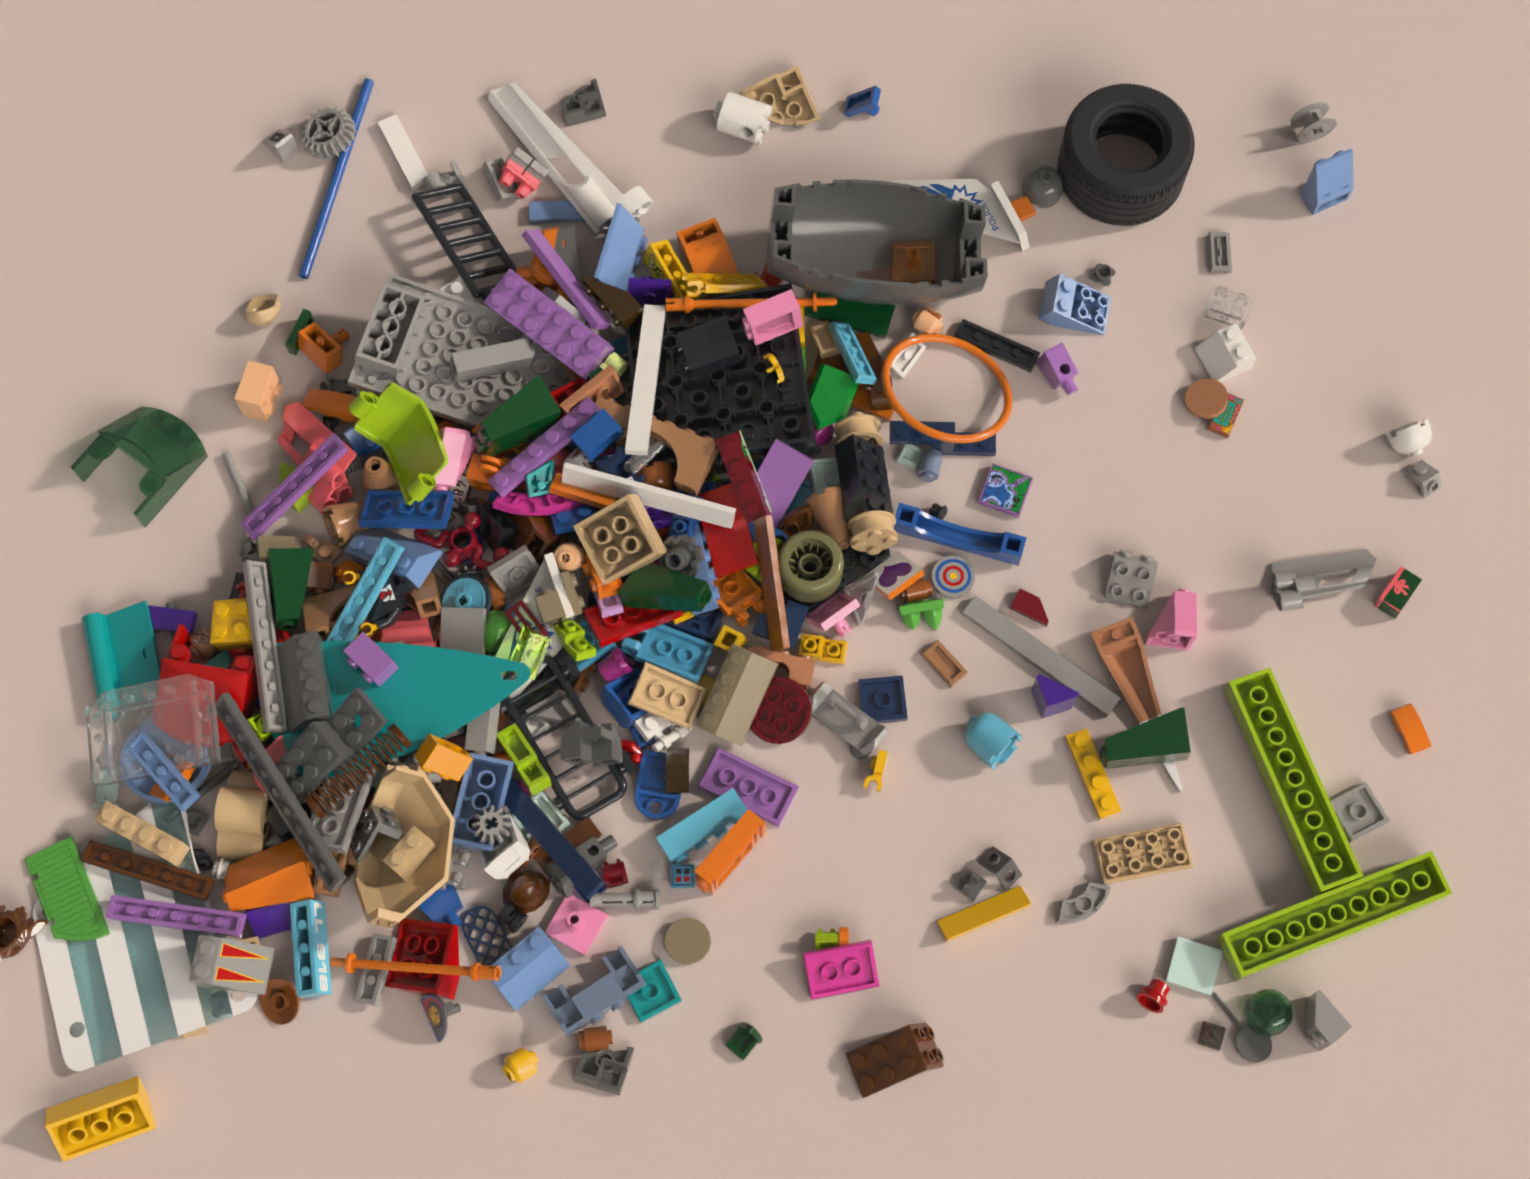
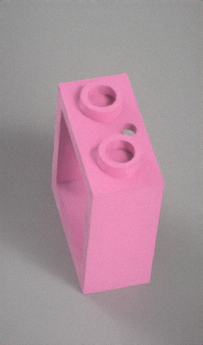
(772, 317)

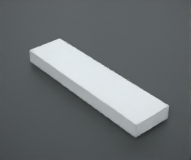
(403, 151)

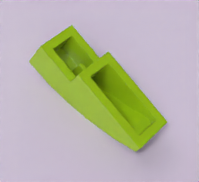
(524, 759)

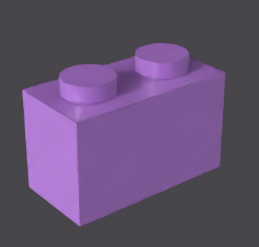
(370, 659)

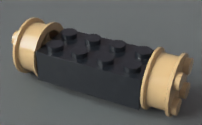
(864, 483)

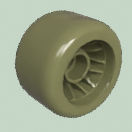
(814, 551)

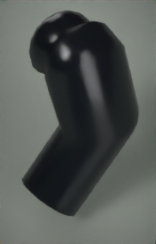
(202, 859)

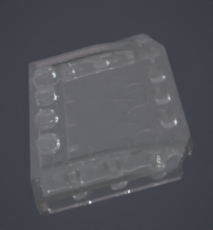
(174, 713)

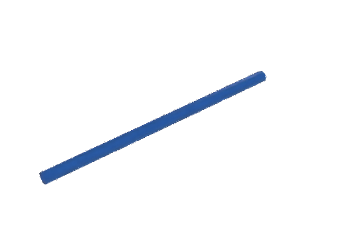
(334, 184)

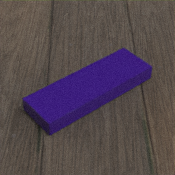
(169, 618)

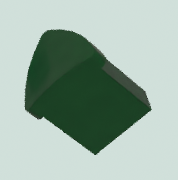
(744, 1040)

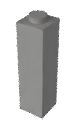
(491, 359)
(483, 731)

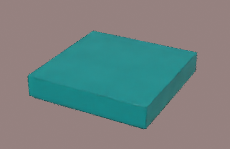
(657, 994)

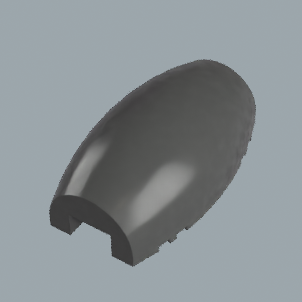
(843, 235)

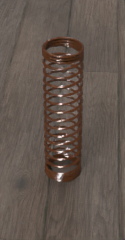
(320, 812)

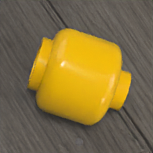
(520, 1065)

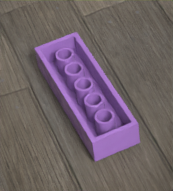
(548, 324)

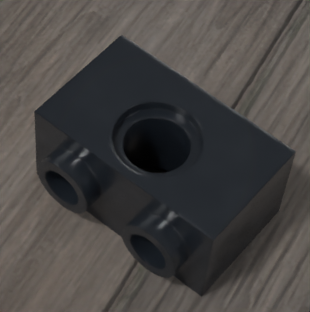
(496, 527)

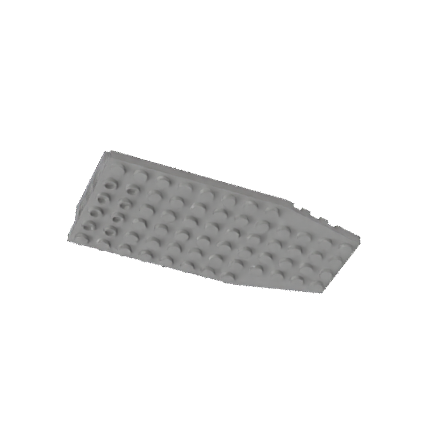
(412, 346)

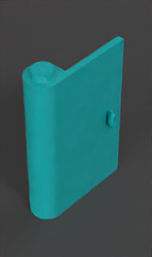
(121, 648)

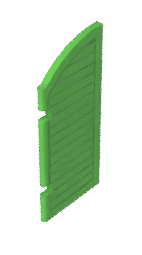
(67, 893)

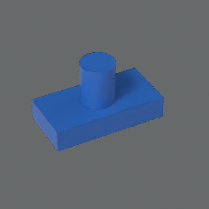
(863, 101)

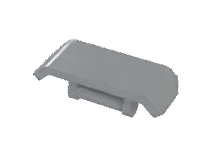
(846, 719)

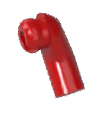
(633, 749)

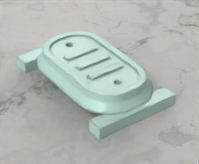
(109, 792)

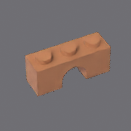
(798, 668)

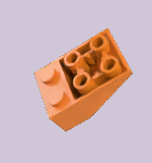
(706, 249)

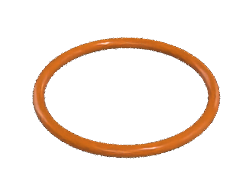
(946, 437)

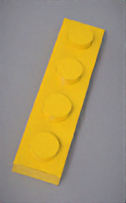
(1093, 774)

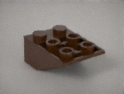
(536, 534)

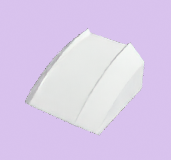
(506, 855)

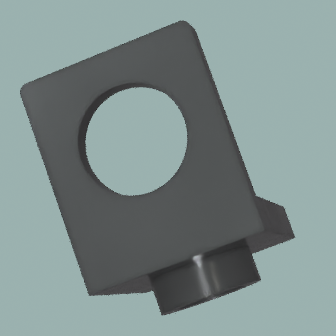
(999, 865)

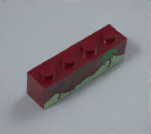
(743, 476)

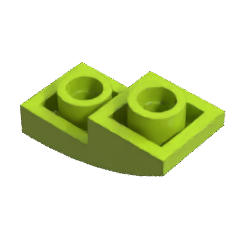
(573, 639)

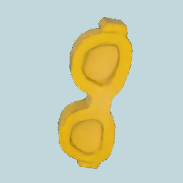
(775, 366)

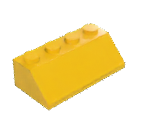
(100, 1118)

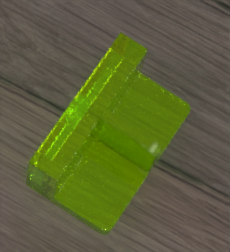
(531, 650)

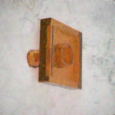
(914, 262)

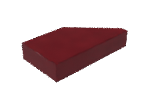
(1030, 607)

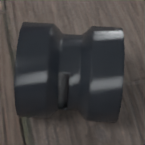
(512, 917)

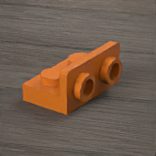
(595, 582)

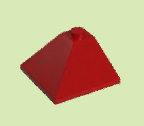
(426, 944)

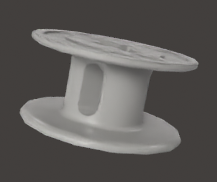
(1312, 119)

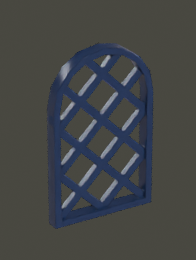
(504, 936)

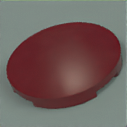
(783, 712)

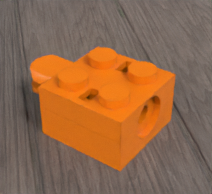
(482, 469)

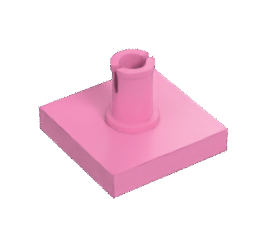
(833, 612)
(576, 924)

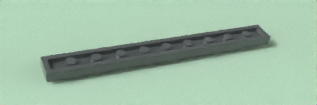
(280, 793)

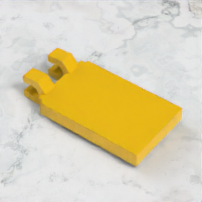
(719, 283)

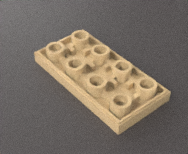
(1142, 853)

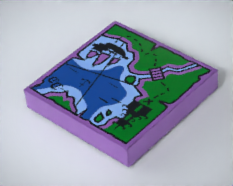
(1005, 490)

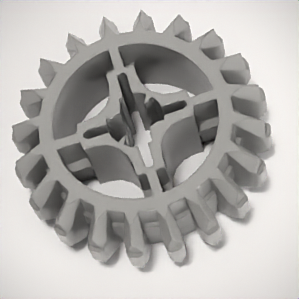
(325, 144)

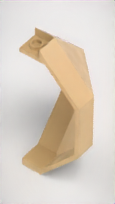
(382, 892)

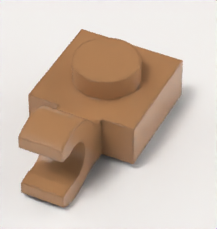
(324, 551)

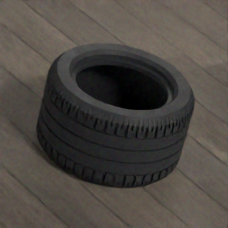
(1116, 193)

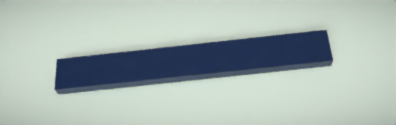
(552, 840)

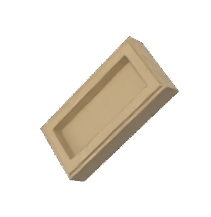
(823, 339)

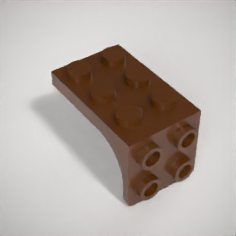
(894, 1058)

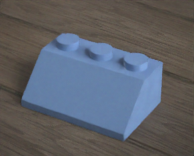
(529, 968)

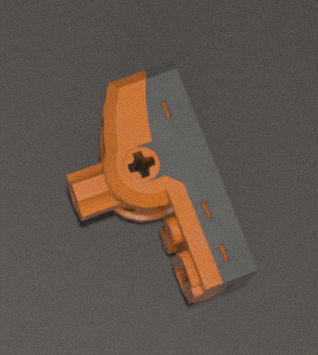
(564, 243)

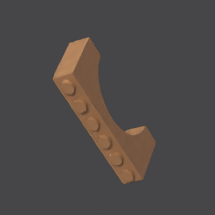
(693, 452)
(324, 609)

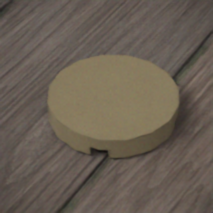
(687, 941)

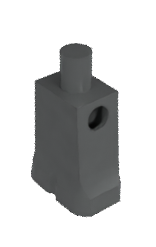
(593, 852)

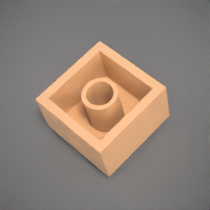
(258, 391)

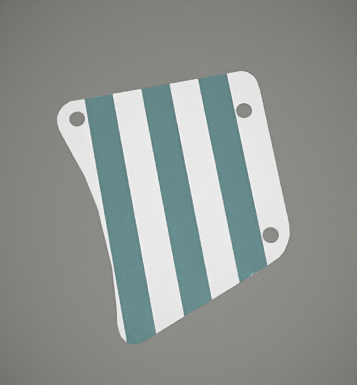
(135, 980)

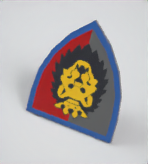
(437, 1014)

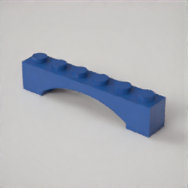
(998, 546)

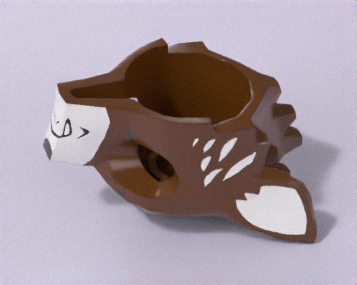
(16, 931)

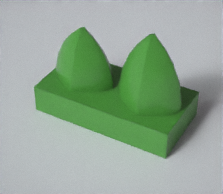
(931, 610)

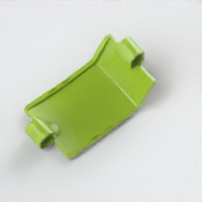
(407, 435)

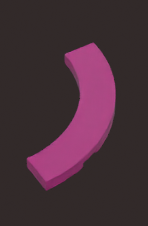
(534, 506)

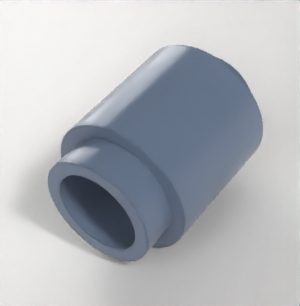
(930, 465)

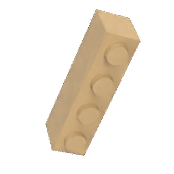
(142, 834)

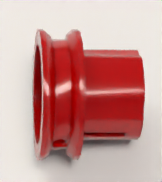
(1154, 996)

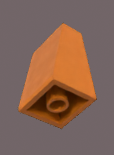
(270, 878)

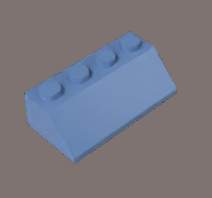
(413, 563)
(482, 785)

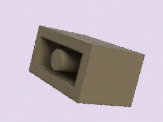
(550, 608)

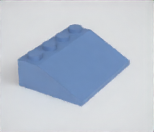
(621, 250)

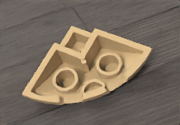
(788, 96)

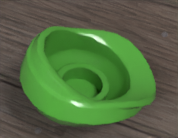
(496, 630)

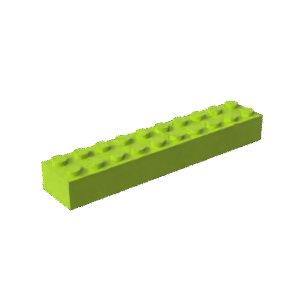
(1292, 782)
(1334, 915)

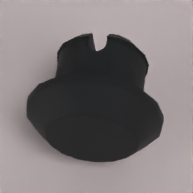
(938, 511)

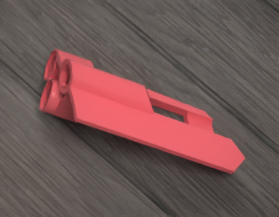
(333, 484)
(407, 628)

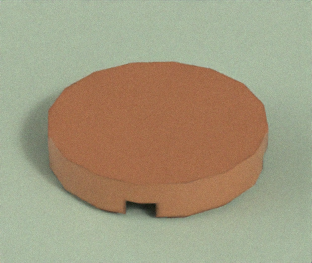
(1206, 398)

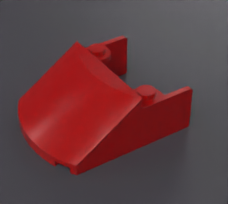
(238, 680)

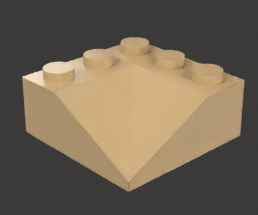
(620, 539)

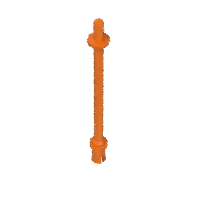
(688, 304)
(475, 971)

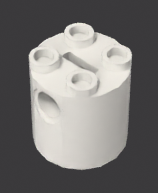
(743, 117)

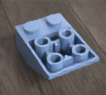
(1329, 182)
(1074, 305)

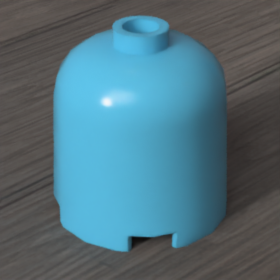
(991, 738)

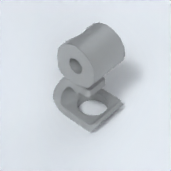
(435, 180)

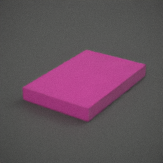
(841, 969)

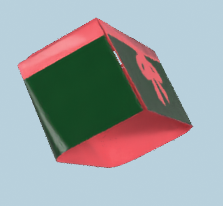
(1398, 592)

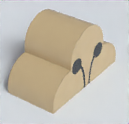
(241, 817)

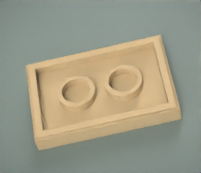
(667, 696)

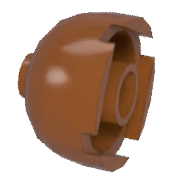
(659, 475)

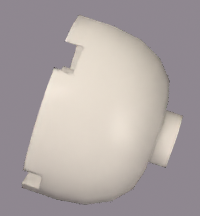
(1411, 438)

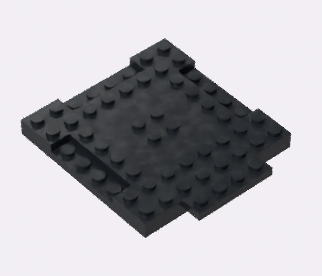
(734, 396)

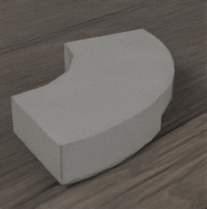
(1084, 905)

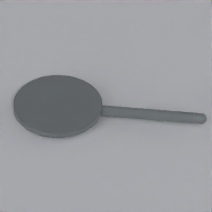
(1248, 1044)

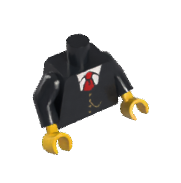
(387, 605)

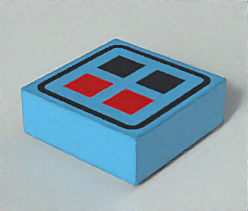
(682, 875)

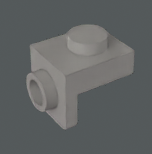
(1425, 477)

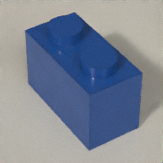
(596, 435)

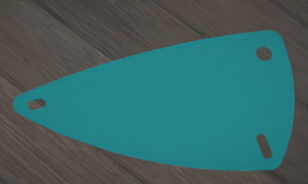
(427, 694)

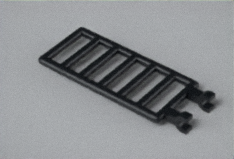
(448, 245)

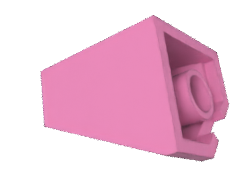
(459, 452)
(1177, 622)

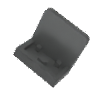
(370, 823)

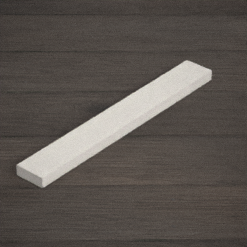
(645, 380)
(649, 495)

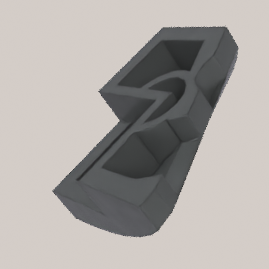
(583, 105)
(604, 1069)

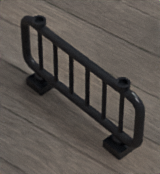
(617, 770)

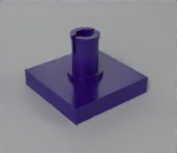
(649, 290)

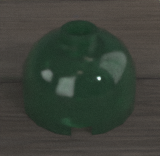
(1268, 1012)

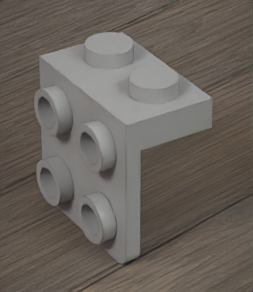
(1131, 578)

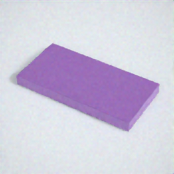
(782, 476)
(757, 788)

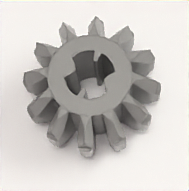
(490, 817)

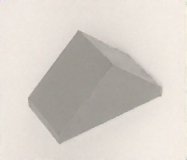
(282, 145)

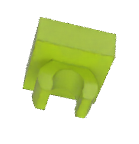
(826, 940)

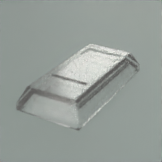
(638, 461)

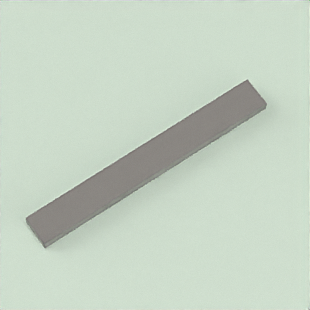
(264, 647)
(1041, 656)

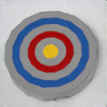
(953, 577)

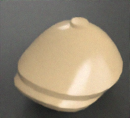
(263, 310)

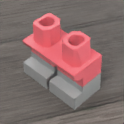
(523, 172)

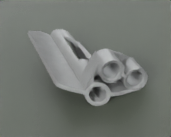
(1301, 577)

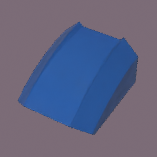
(616, 698)

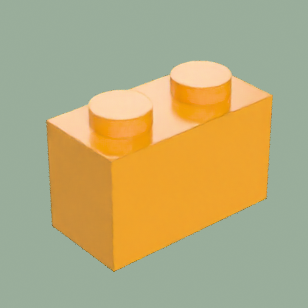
(443, 758)

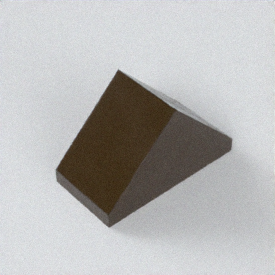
(677, 770)

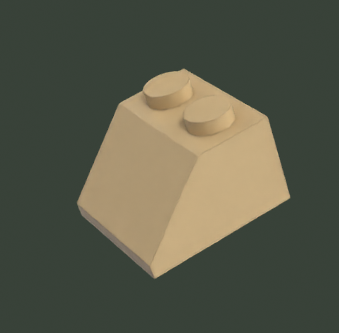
(407, 853)

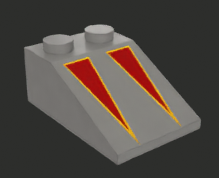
(231, 965)

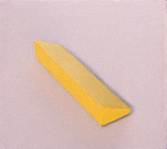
(983, 913)

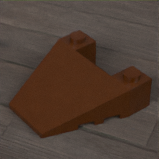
(878, 396)

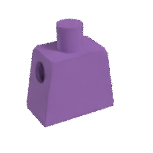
(1058, 368)

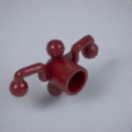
(451, 539)

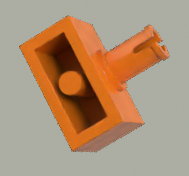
(322, 347)

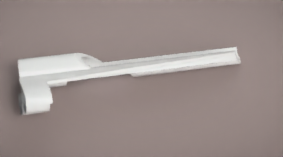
(596, 194)

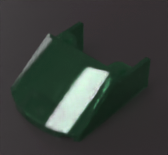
(158, 444)

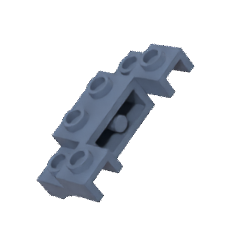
(599, 997)

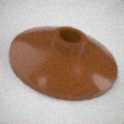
(280, 1001)

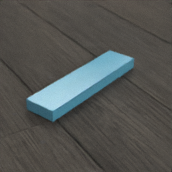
(852, 353)

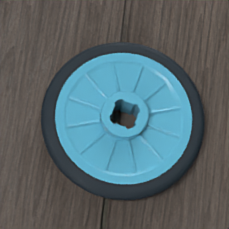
(469, 588)

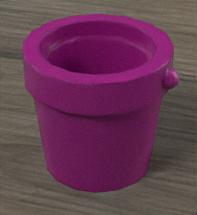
(614, 665)

